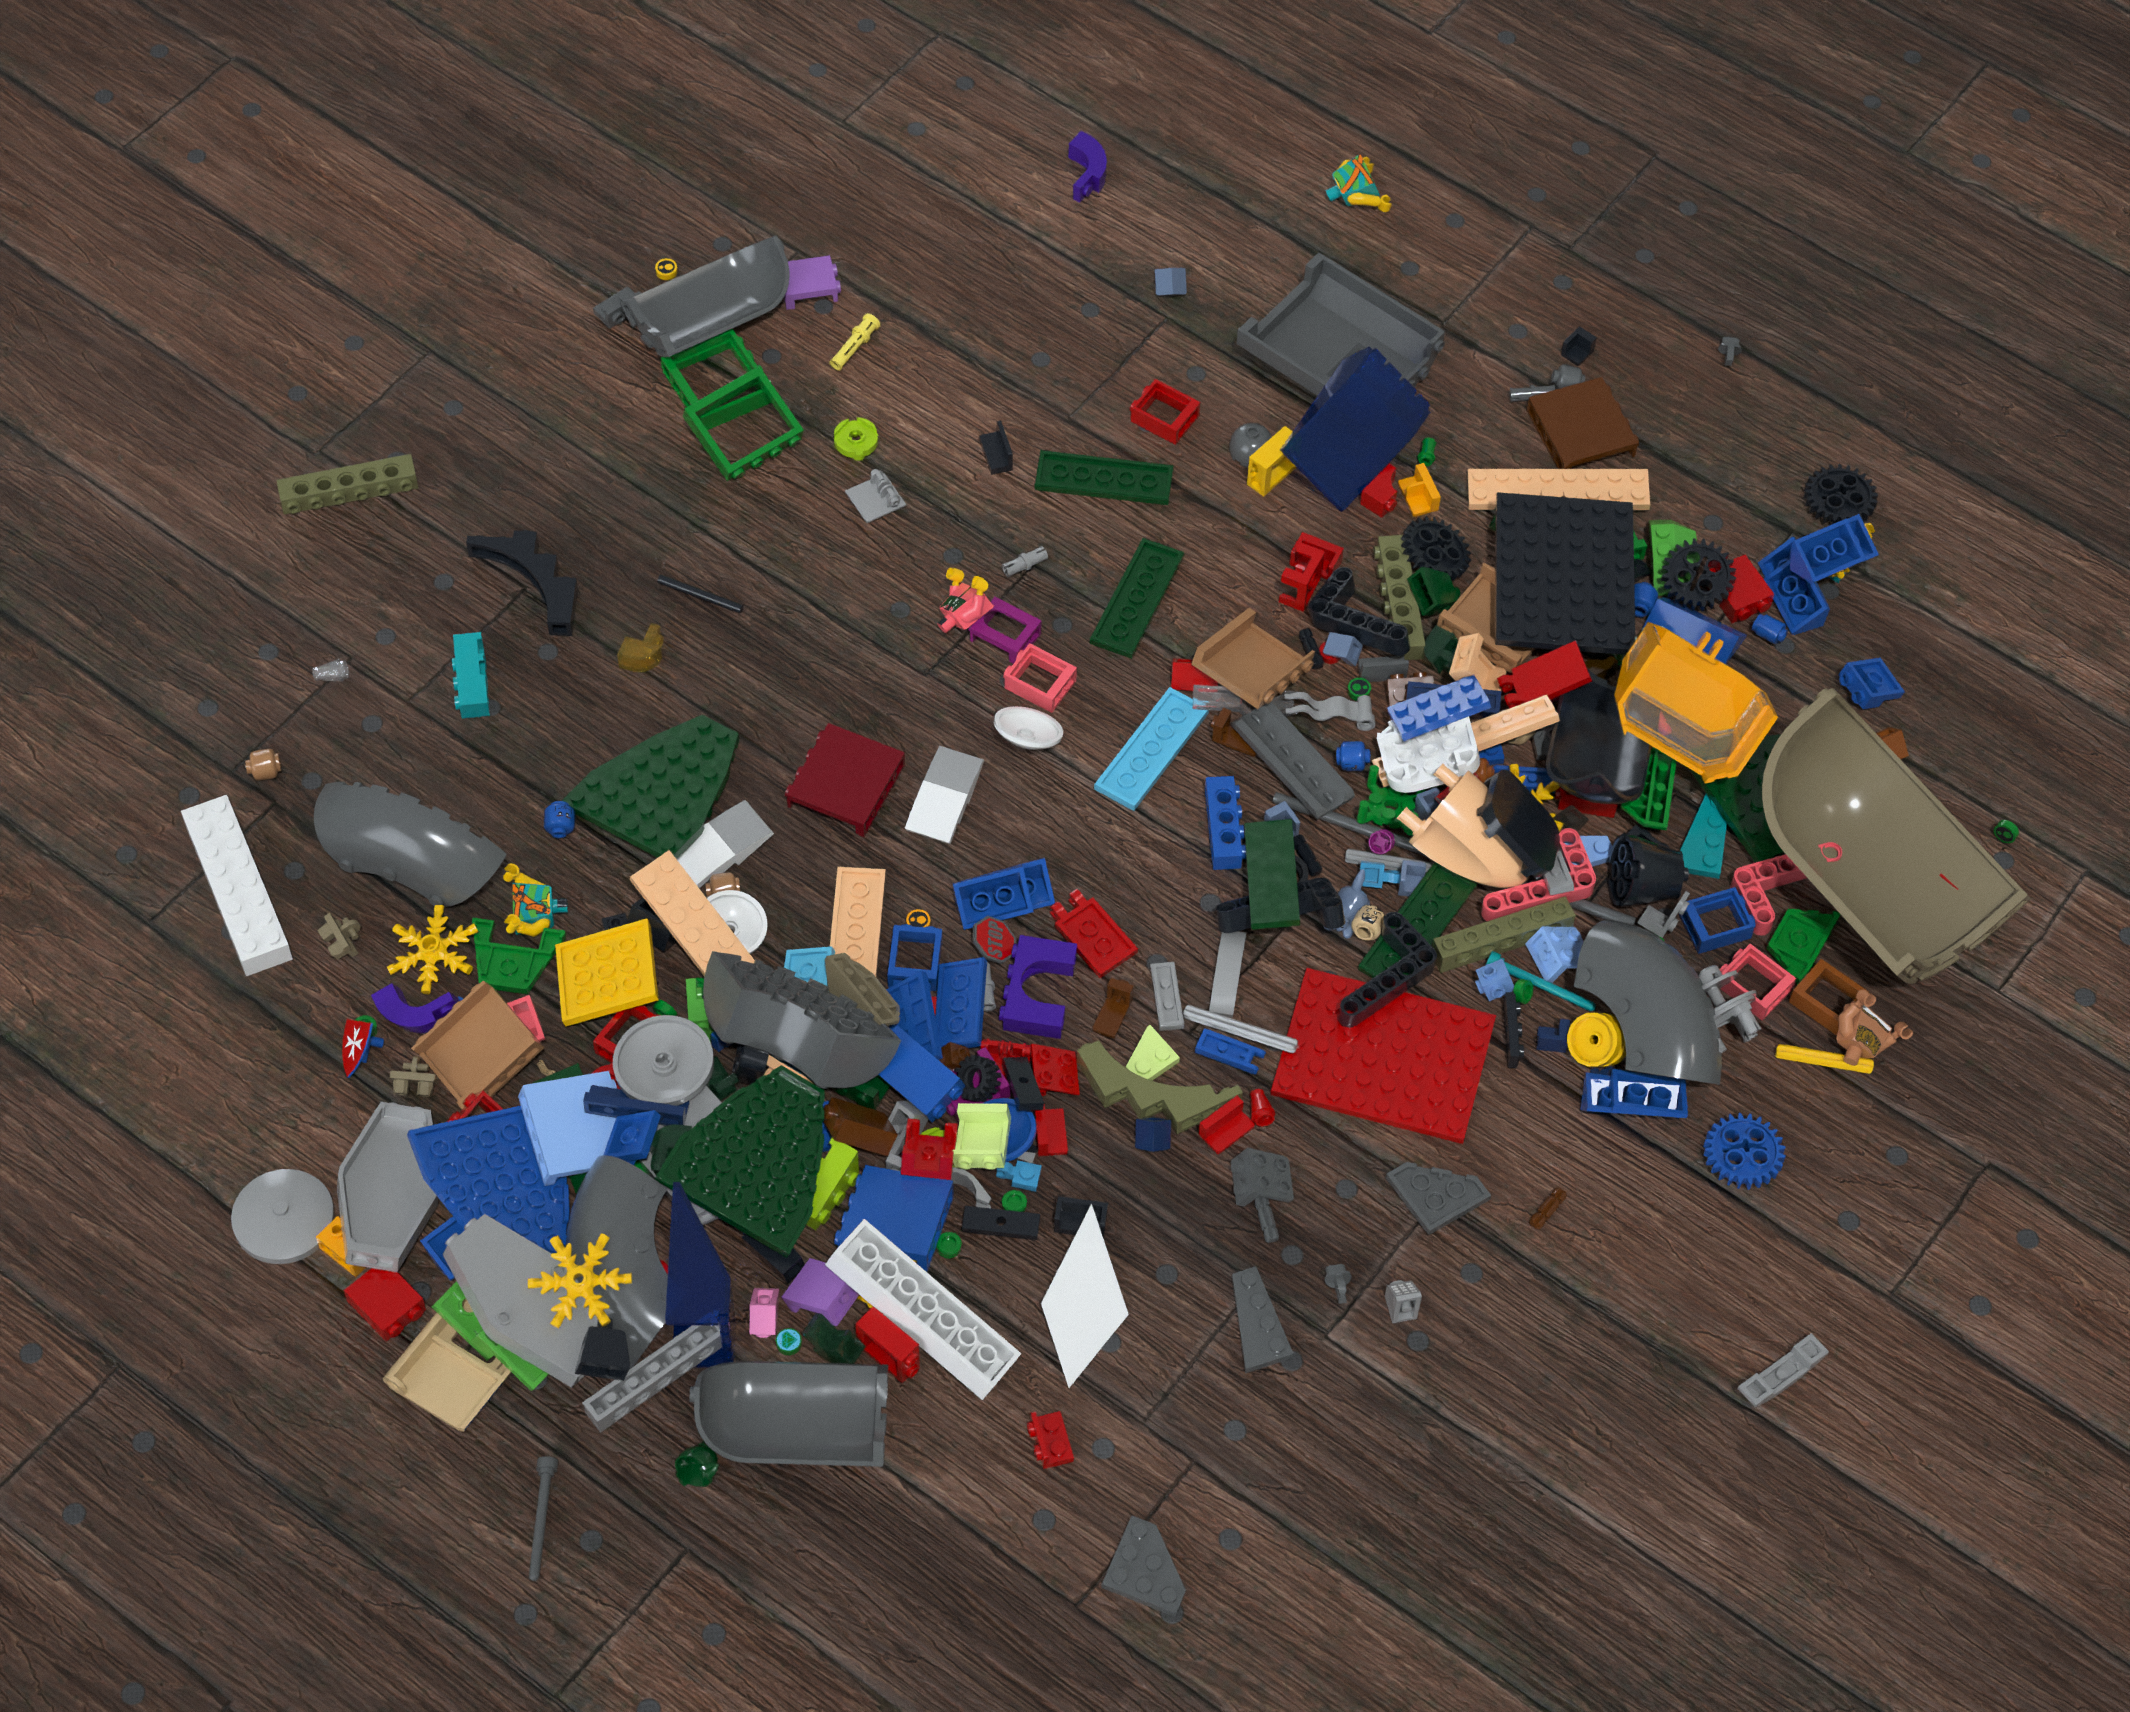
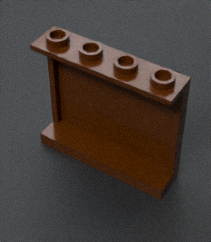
(1581, 423)

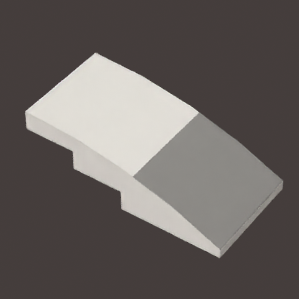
(944, 794)
(724, 842)

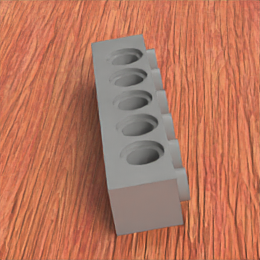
(652, 1375)

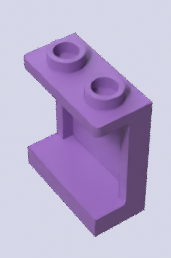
(811, 279)
(820, 1291)

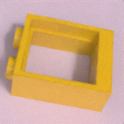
(1269, 465)

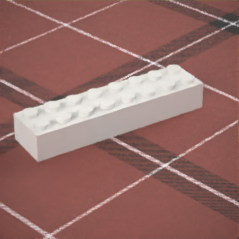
(236, 885)
(923, 1309)

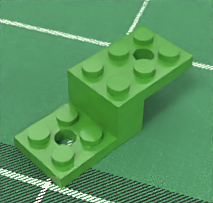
(468, 1326)

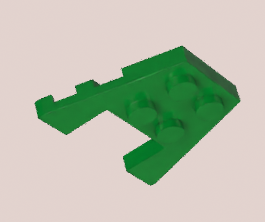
(511, 966)

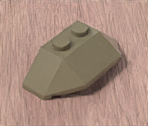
(861, 986)

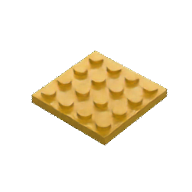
(606, 972)

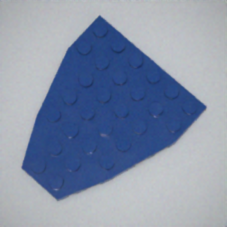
(492, 1170)

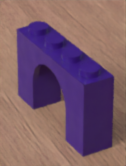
(1033, 957)

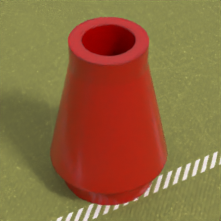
(1261, 1109)

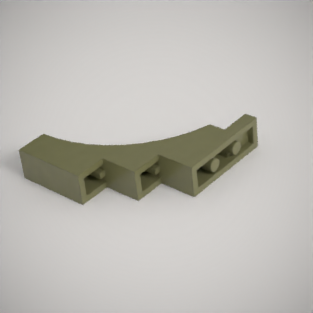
(1181, 1104)

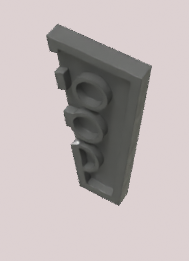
(1259, 1326)

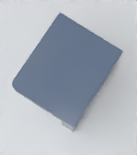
(1170, 281)
(1343, 647)
(1426, 803)
(1282, 812)
(1411, 875)

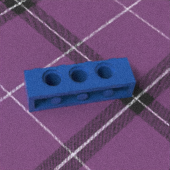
(1223, 854)

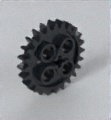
(1840, 494)
(1436, 547)
(1718, 582)

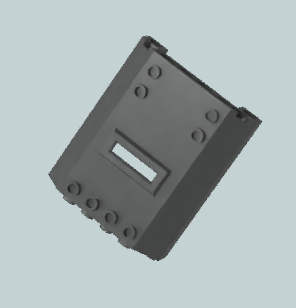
(1334, 318)

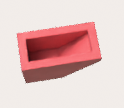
(527, 1013)

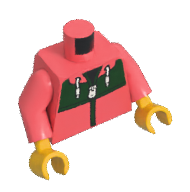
(964, 603)

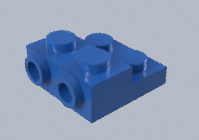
(1870, 682)
(632, 1136)

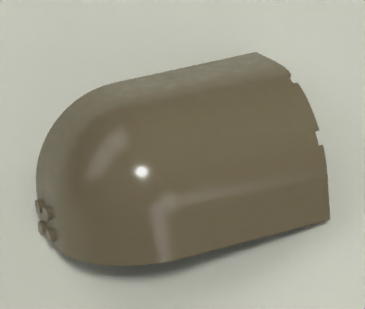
(1846, 787)

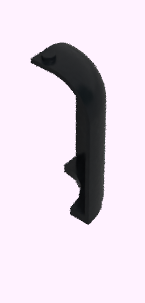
(1590, 750)

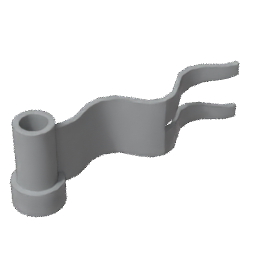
(1336, 706)

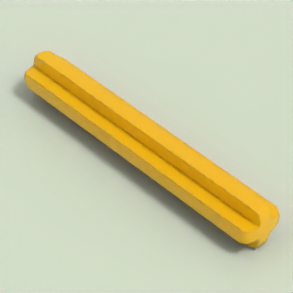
(1822, 1058)

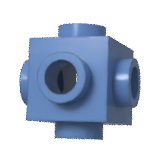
(1494, 980)

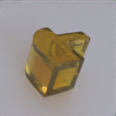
(641, 655)

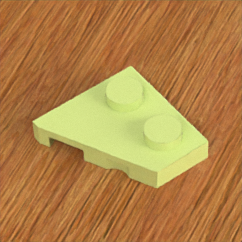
(1152, 1056)

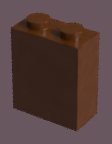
(859, 1126)

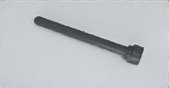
(546, 1468)

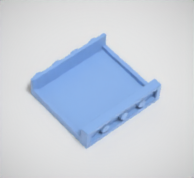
(560, 1130)

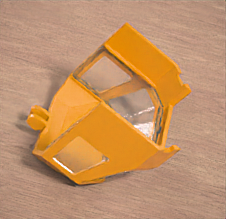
(1691, 703)

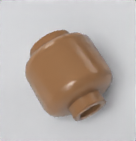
(263, 764)
(722, 882)

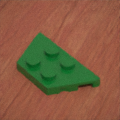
(1801, 939)

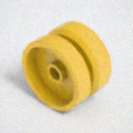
(1596, 1040)

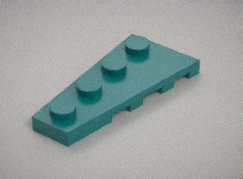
(1705, 841)

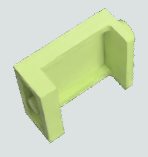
(982, 1136)

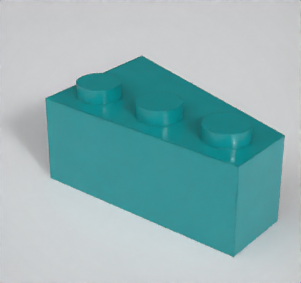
(471, 675)

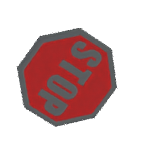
(993, 939)

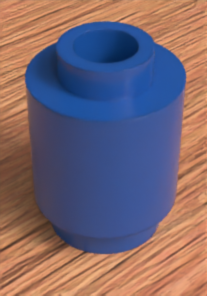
(1769, 628)

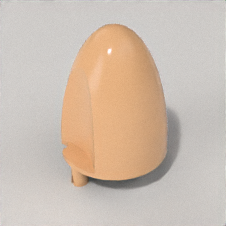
(1457, 836)

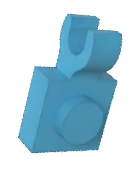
(1376, 875)
(1023, 1176)

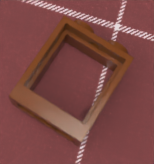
(1807, 1004)

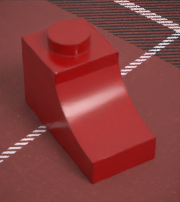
(1379, 494)

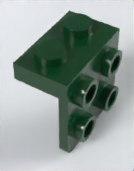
(866, 1094)

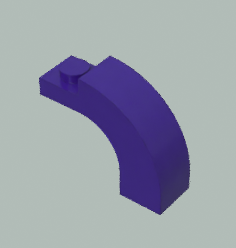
(1091, 155)
(421, 1019)

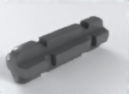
(1266, 1219)

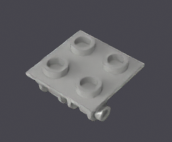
(875, 497)

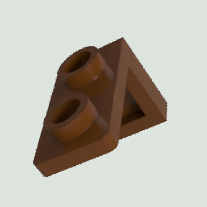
(1226, 735)
(1114, 1008)

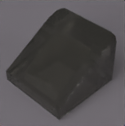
(1571, 818)

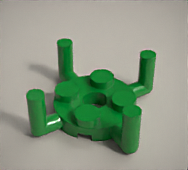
(1375, 807)

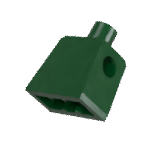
(1433, 590)

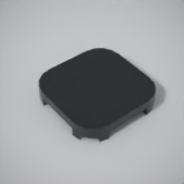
(1520, 823)

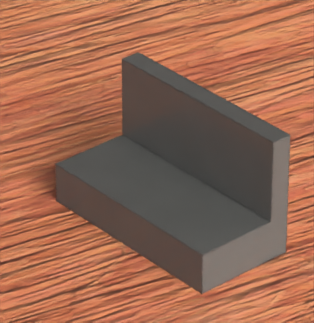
(1381, 668)

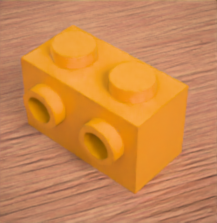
(331, 1242)

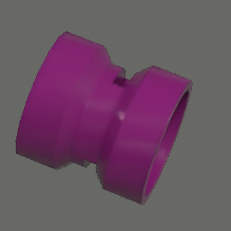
(1379, 844)

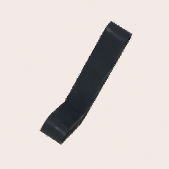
(1331, 615)
(1313, 895)
(1393, 976)
(749, 1063)

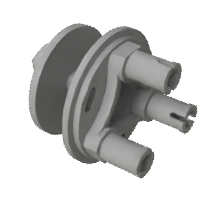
(1735, 1011)

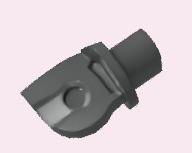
(1730, 347)
(1338, 1278)

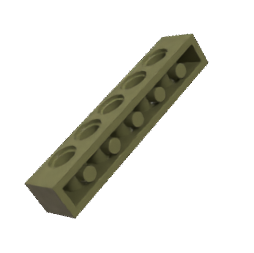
(347, 484)
(1404, 610)
(1500, 934)

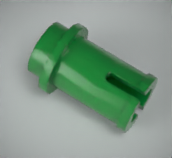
(1427, 451)

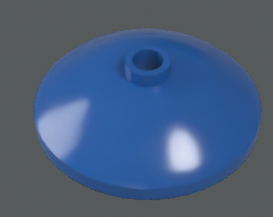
(1022, 1128)

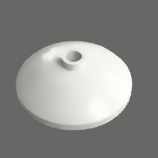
(1028, 727)
(742, 915)

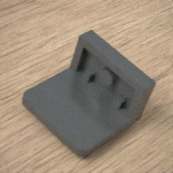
(1261, 1175)

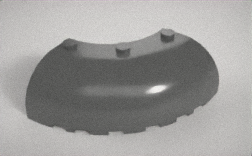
(403, 842)
(1655, 1000)
(795, 1021)
(623, 1206)

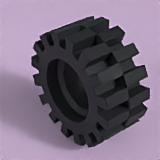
(988, 1081)

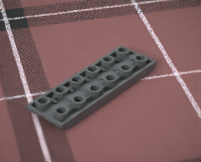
(1293, 760)

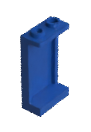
(921, 1078)

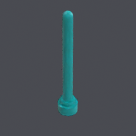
(1543, 984)

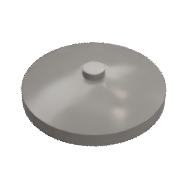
(663, 1060)
(281, 1216)

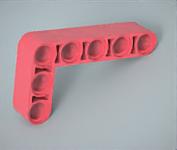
(1756, 884)
(1525, 892)

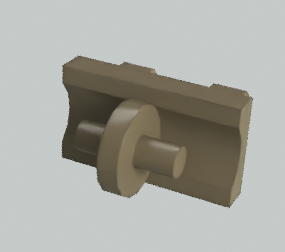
(334, 928)
(425, 1081)

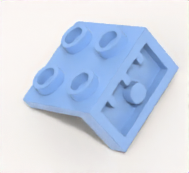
(1555, 950)

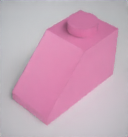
(764, 1312)

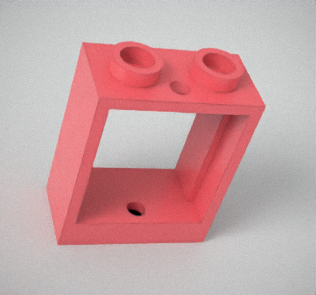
(1064, 671)
(1780, 977)

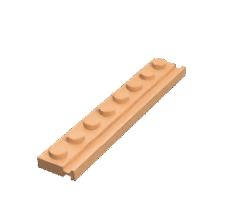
(1503, 726)

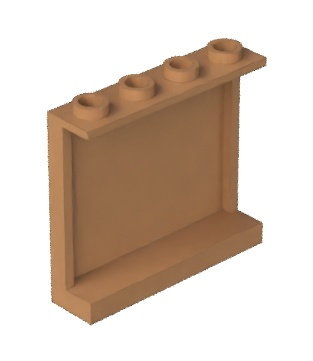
(1476, 614)
(1250, 661)
(478, 1045)

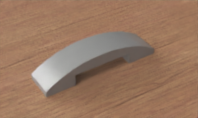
(1227, 973)
(1784, 1372)

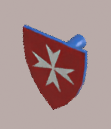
(357, 1043)

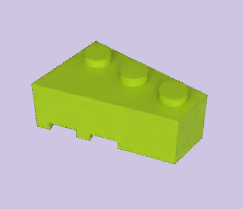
(834, 1178)

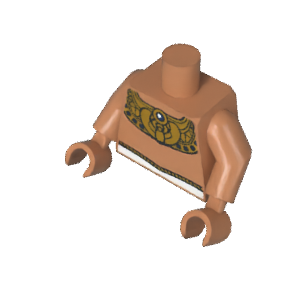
(1864, 1031)

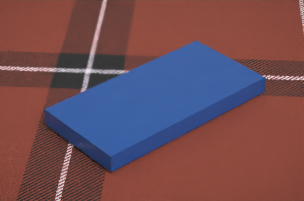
(961, 1002)

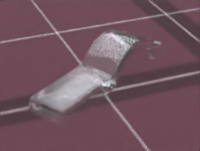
(1220, 697)

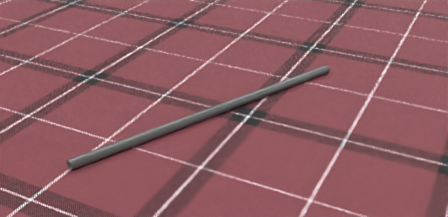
(1403, 842)

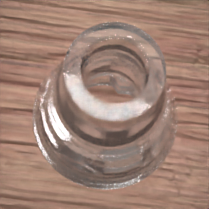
(332, 671)

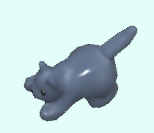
(1352, 900)

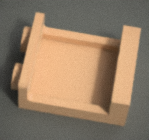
(1470, 660)

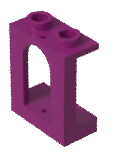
(1028, 635)

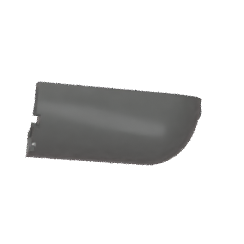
(711, 298)
(793, 1412)

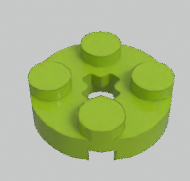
(856, 448)

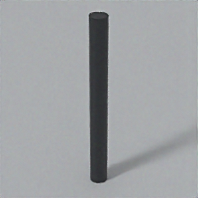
(699, 593)

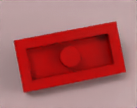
(1186, 675)
(1225, 1125)
(1051, 1132)

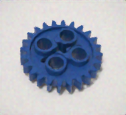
(1744, 1151)

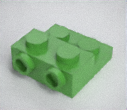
(696, 1007)

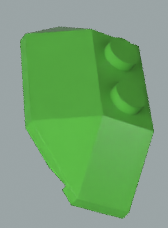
(1663, 538)

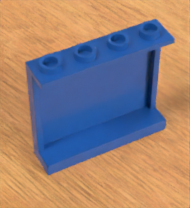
(902, 1208)

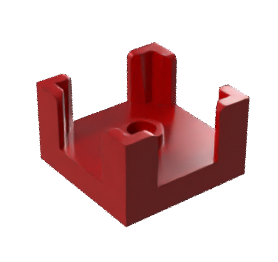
(1303, 577)
(928, 1154)

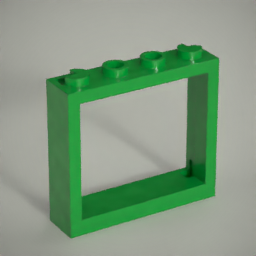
(702, 351)
(726, 393)

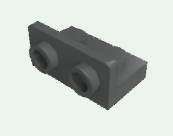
(610, 310)

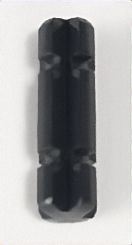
(1309, 645)
(1307, 855)

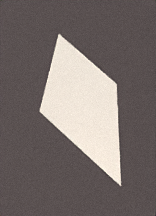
(1083, 1300)

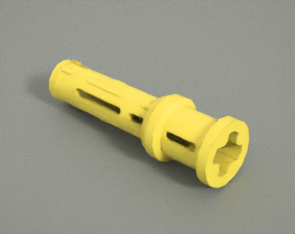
(860, 335)

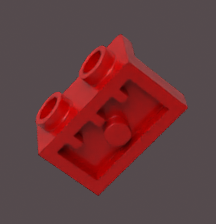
(1051, 1439)

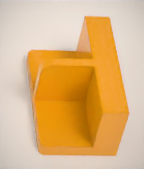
(1420, 492)

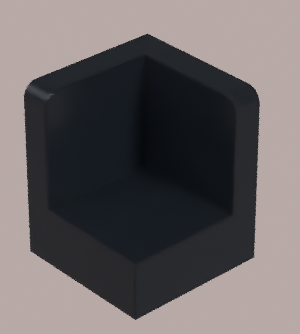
(1578, 346)

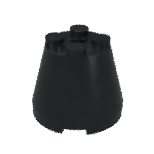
(1644, 872)

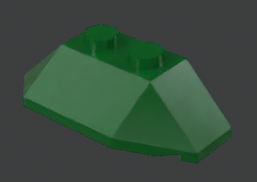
(1654, 803)

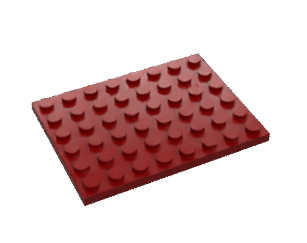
(1400, 1067)

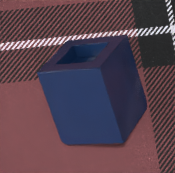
(1553, 1038)
(1153, 1134)

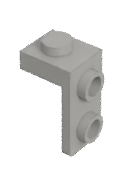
(1658, 923)

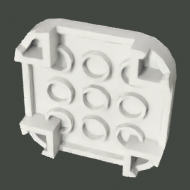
(1413, 762)

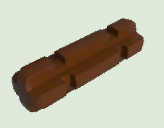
(1548, 1207)

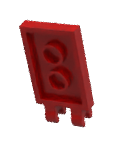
(1546, 675)
(1096, 934)

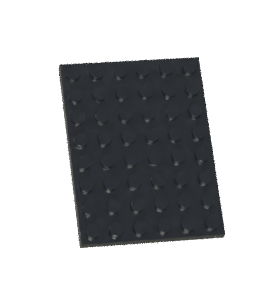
(1564, 573)

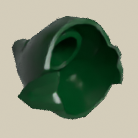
(697, 1465)

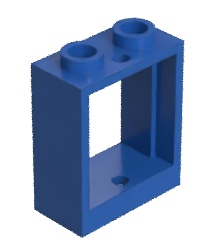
(1697, 930)
(915, 934)

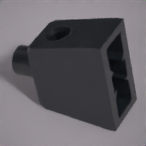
(604, 1353)

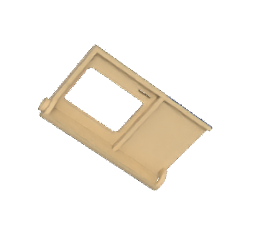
(445, 1376)

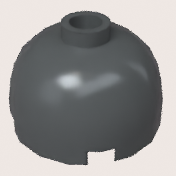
(1246, 441)

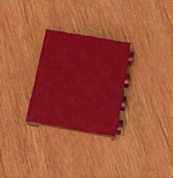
(846, 777)

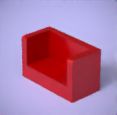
(1332, 557)

